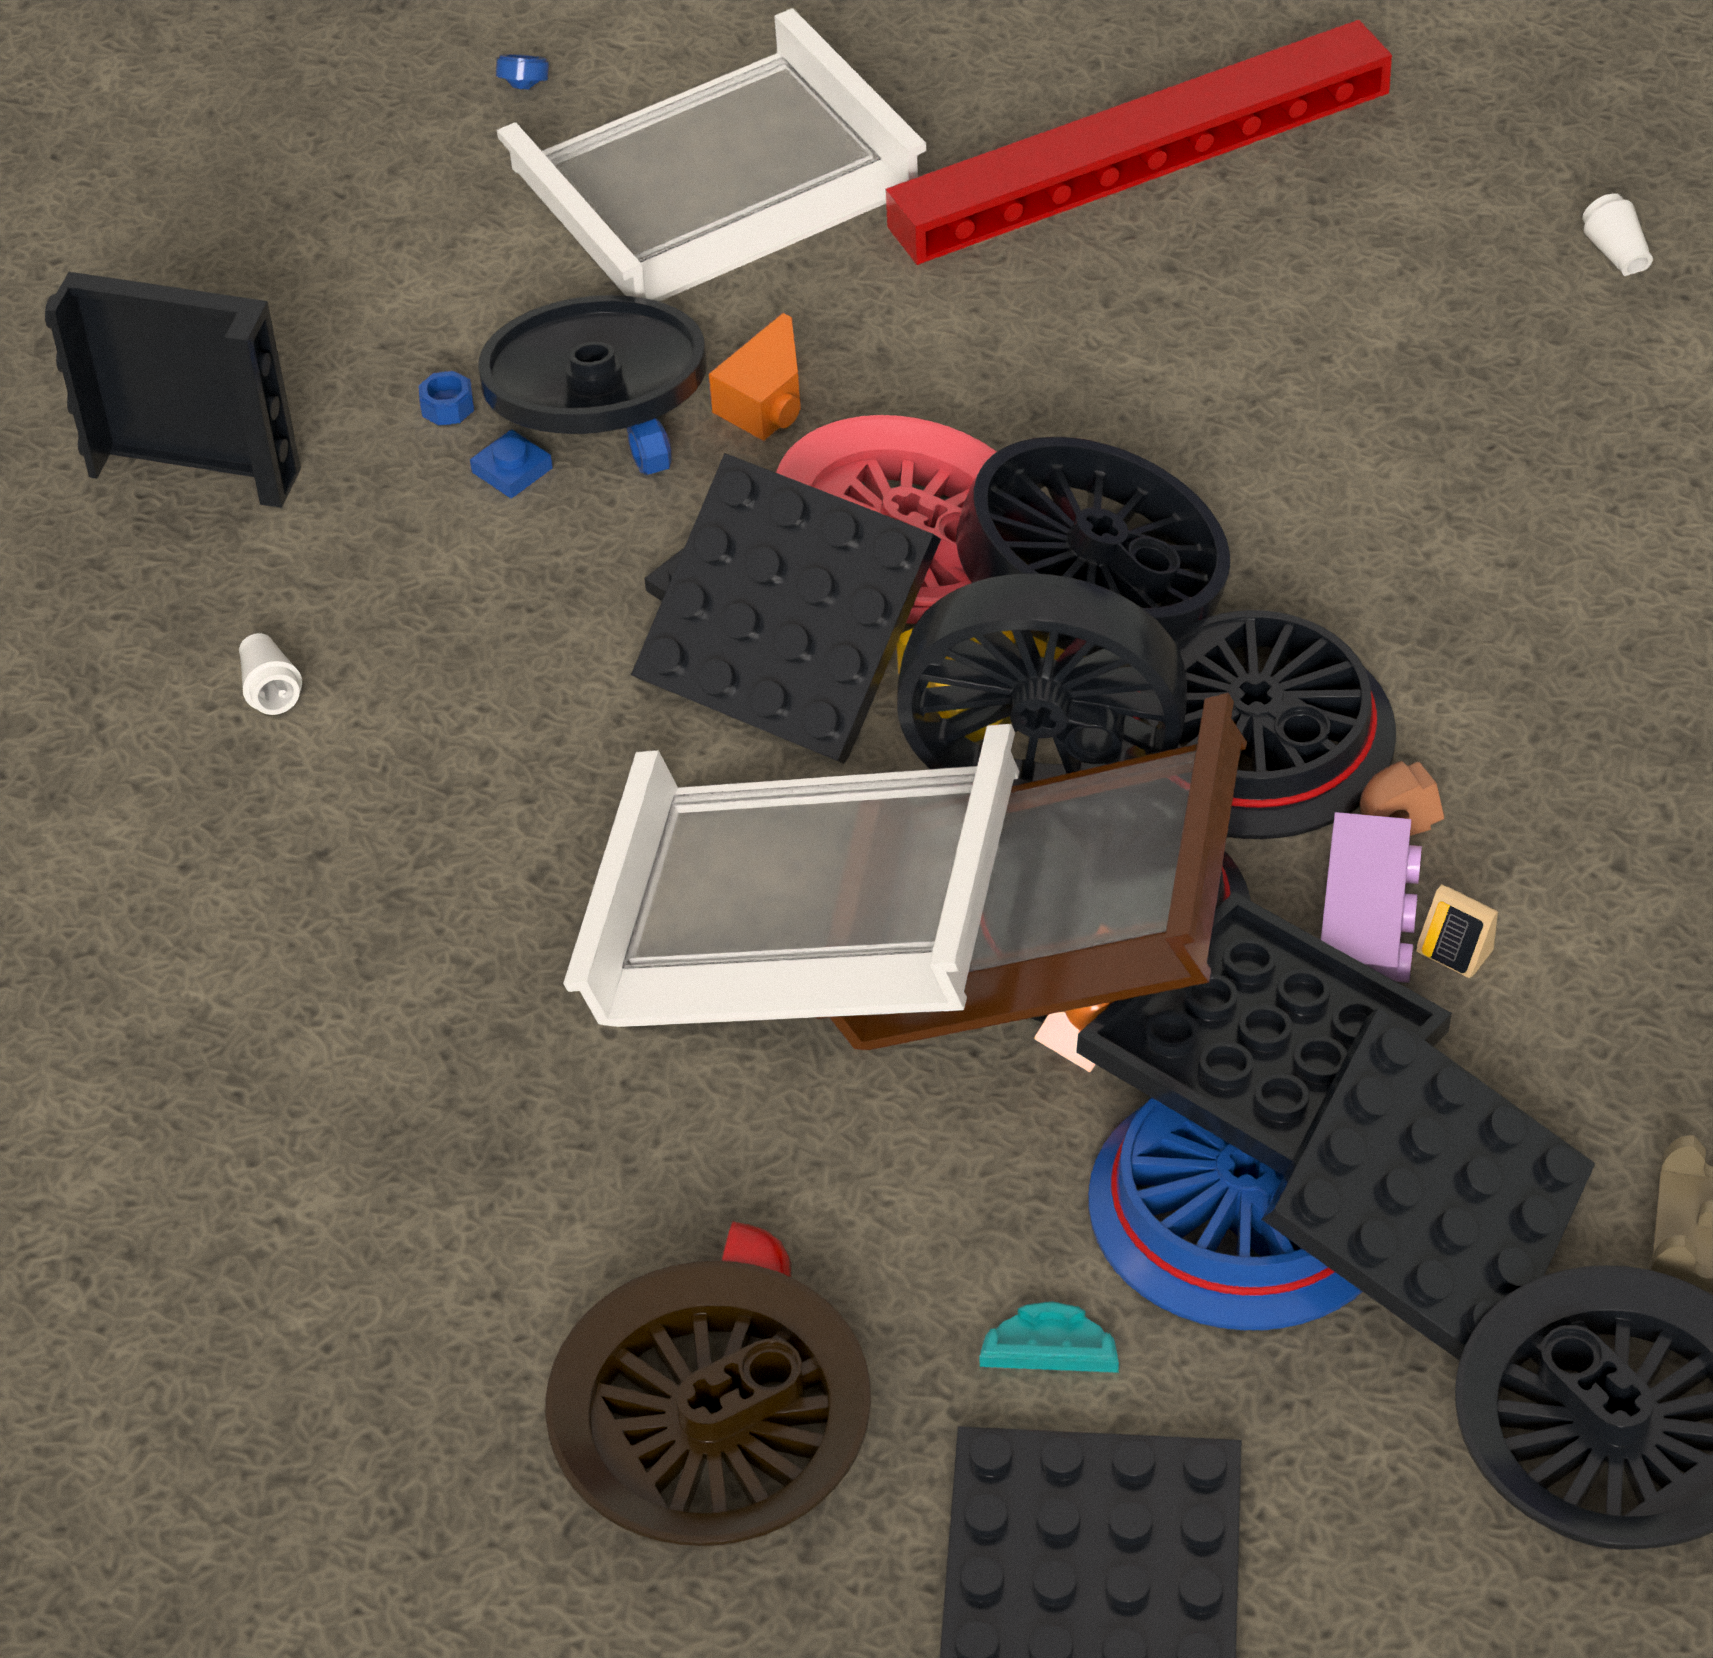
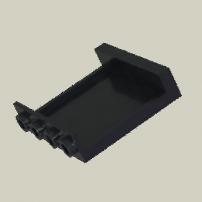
(174, 379)

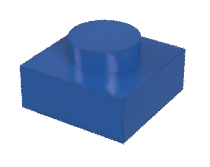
(511, 463)

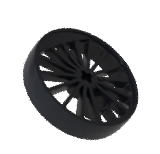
(1018, 529)
(1073, 699)

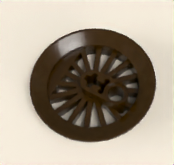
(710, 1411)

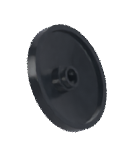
(592, 364)

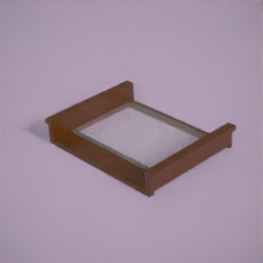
(1094, 889)

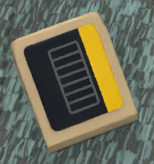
(1458, 931)

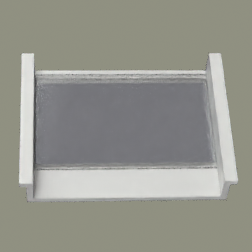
(724, 167)
(792, 894)

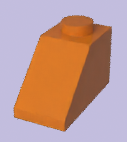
(759, 382)

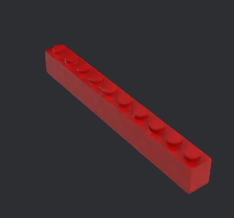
(1137, 141)

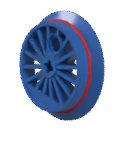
(1202, 1180)

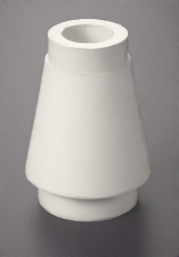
(1617, 233)
(268, 675)

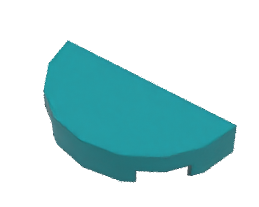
(1050, 1339)

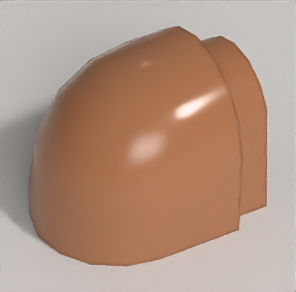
(1405, 794)

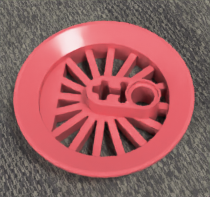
(901, 450)

